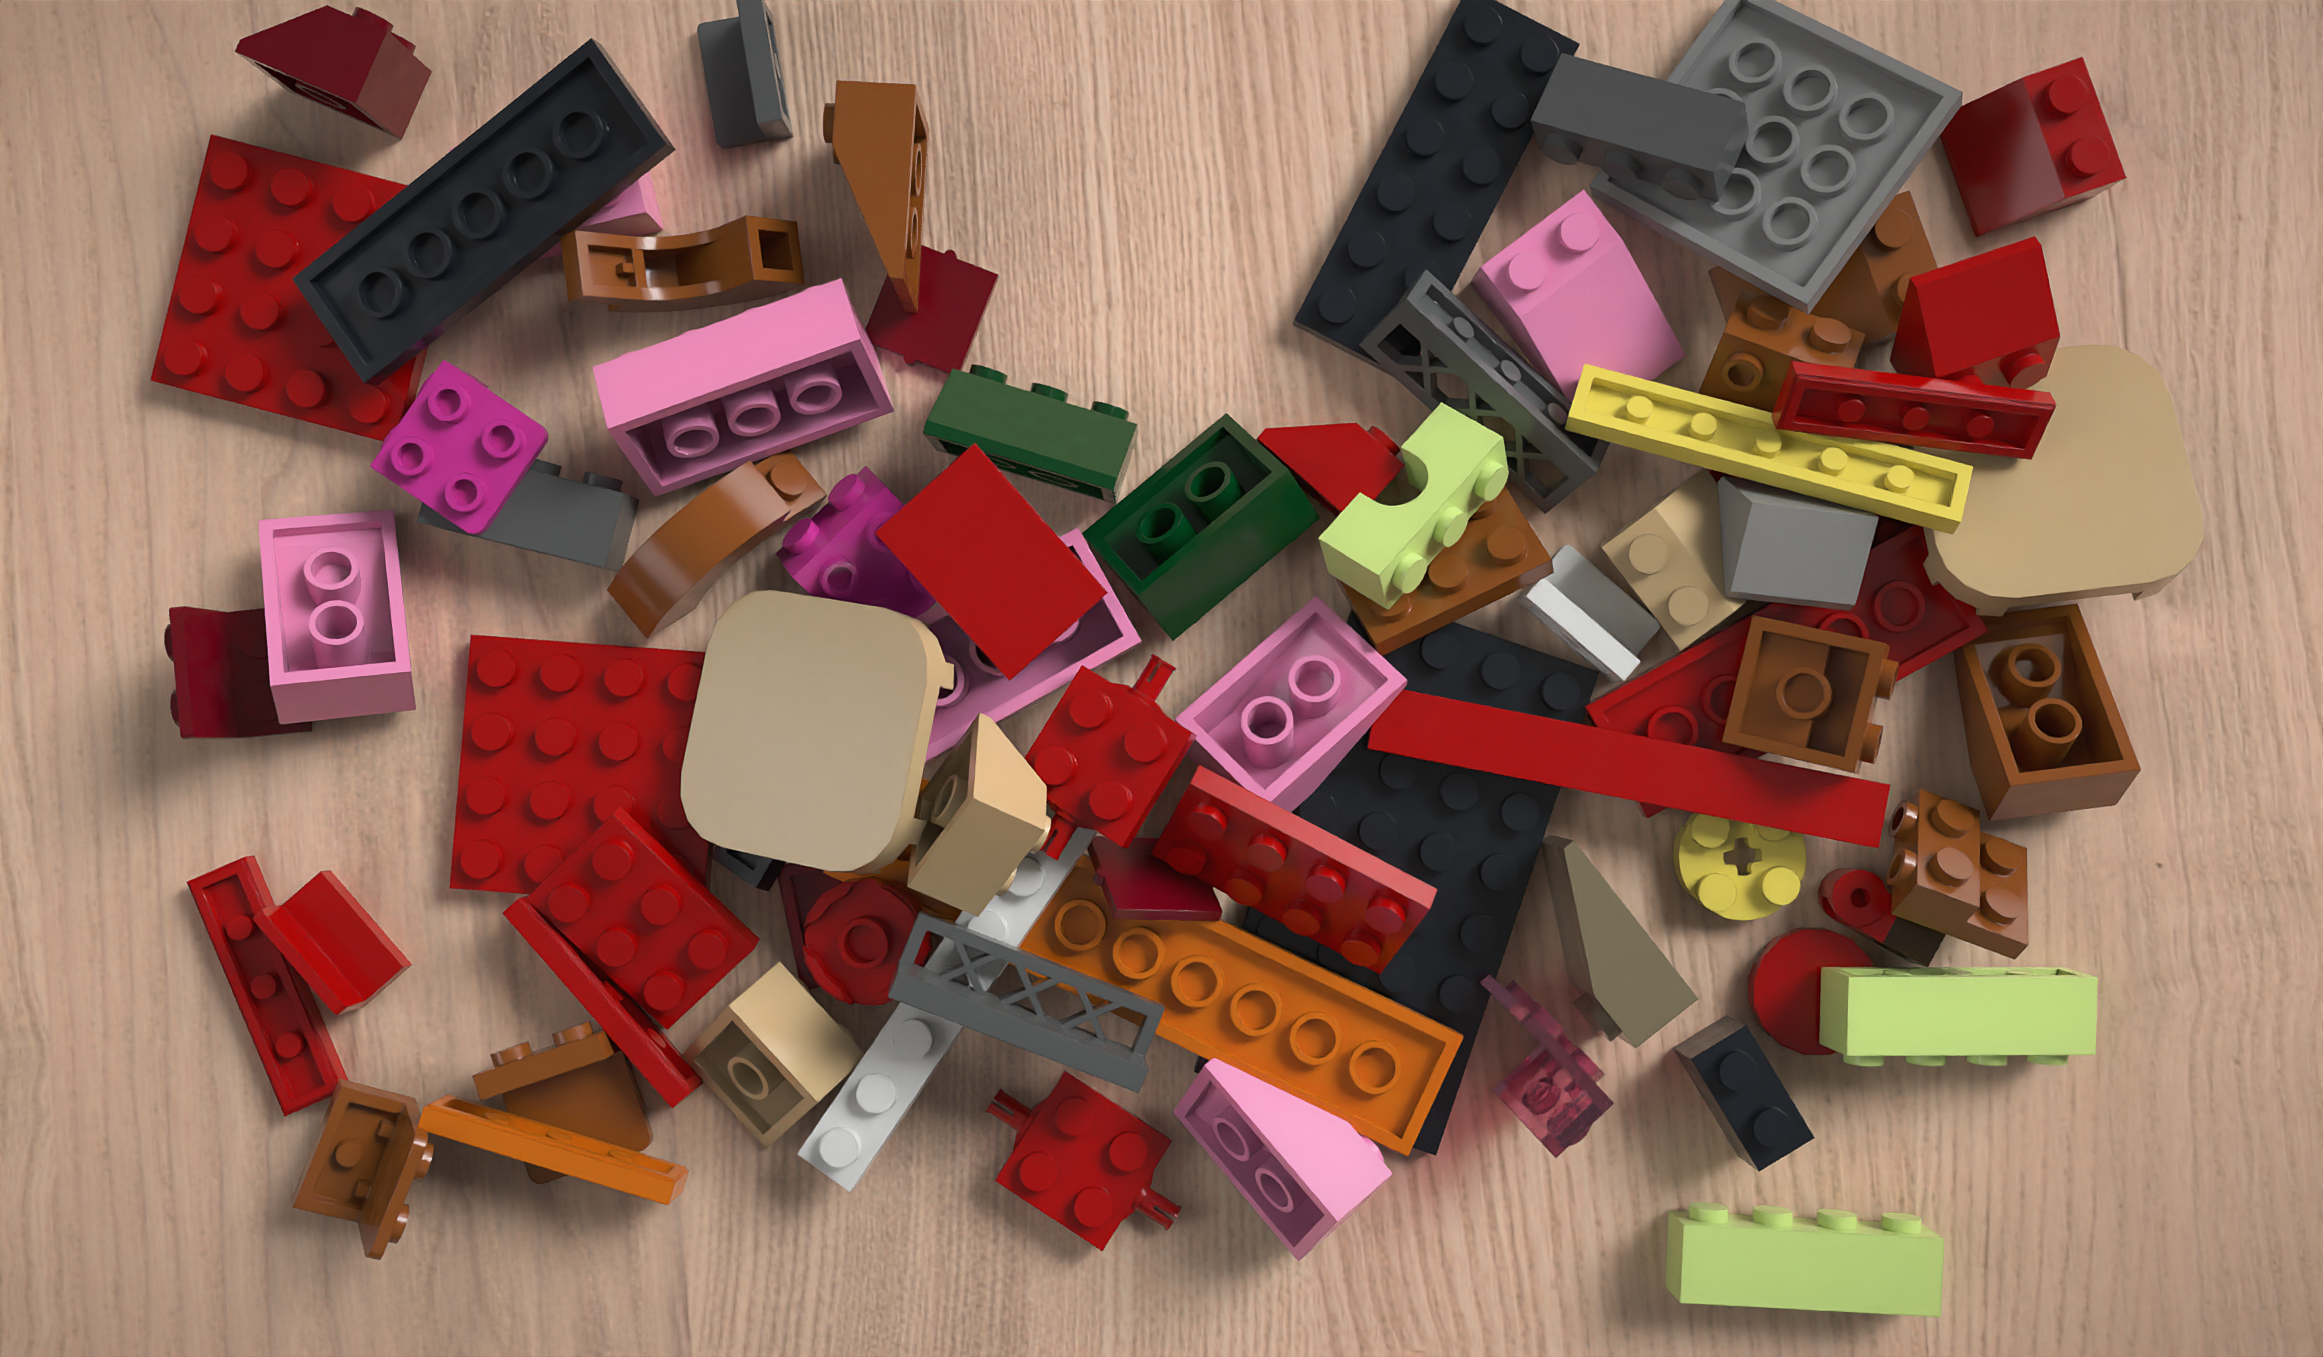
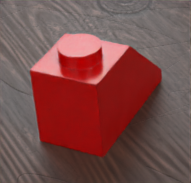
(1335, 460)

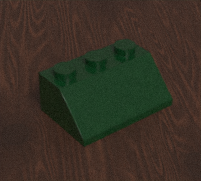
(1034, 432)
(1201, 525)

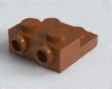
(1810, 695)
(1958, 876)

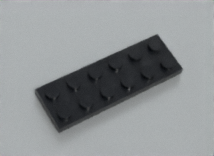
(1436, 174)
(483, 213)

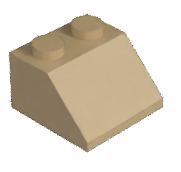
(1677, 560)
(981, 820)
(773, 1054)

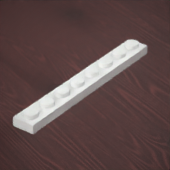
(918, 1041)

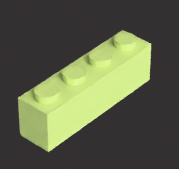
(1957, 1013)
(1804, 1261)

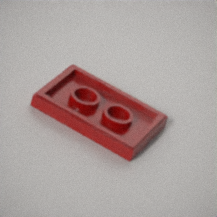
(991, 561)

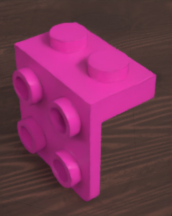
(461, 449)
(842, 556)

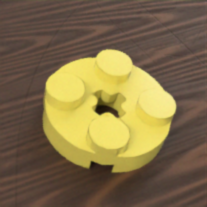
(1761, 890)

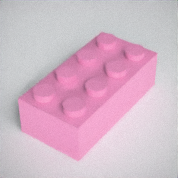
(743, 388)
(981, 687)

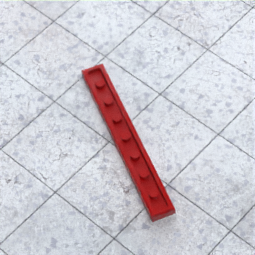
(1632, 767)

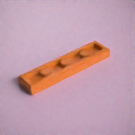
(554, 1148)

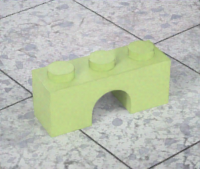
(1389, 547)

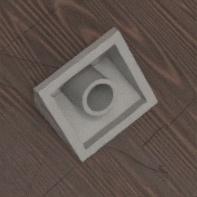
(1791, 546)

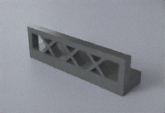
(1492, 373)
(1016, 1023)

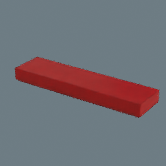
(1912, 410)
(267, 987)
(608, 1005)

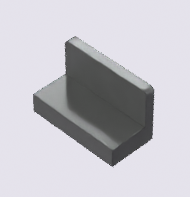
(745, 77)

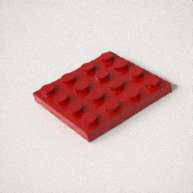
(237, 315)
(559, 745)

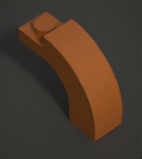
(685, 271)
(709, 536)

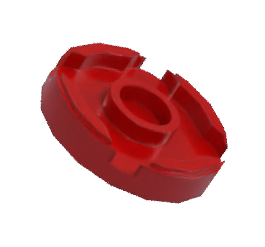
(858, 938)
(1787, 984)

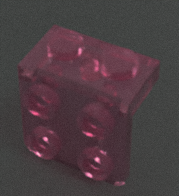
(1556, 1084)

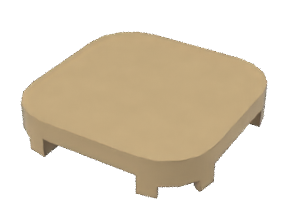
(2095, 508)
(813, 731)

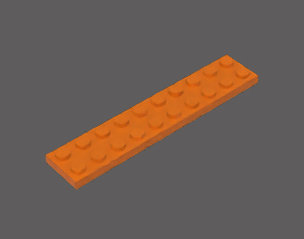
(1245, 1005)

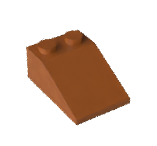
(883, 150)
(1873, 281)
(2041, 716)

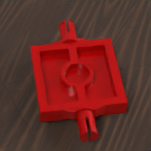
(1107, 755)
(1083, 1160)

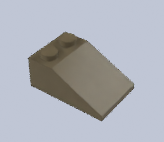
(1608, 956)

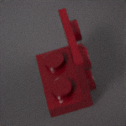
(222, 675)

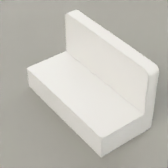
(1590, 614)

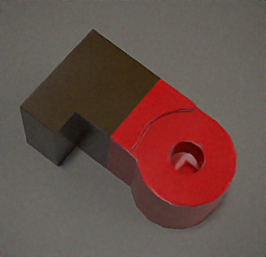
(1864, 905)

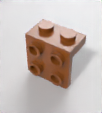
(1761, 344)
(573, 1085)
(366, 1163)

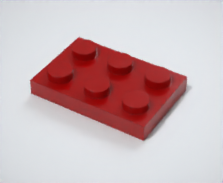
(643, 918)

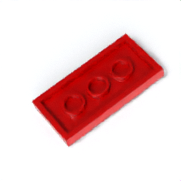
(1292, 871)

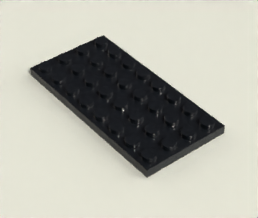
(1451, 829)

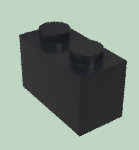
(1743, 1092)

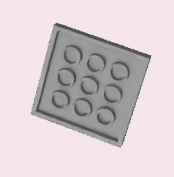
(1823, 153)

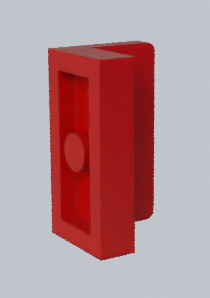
(333, 943)

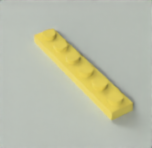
(1747, 445)

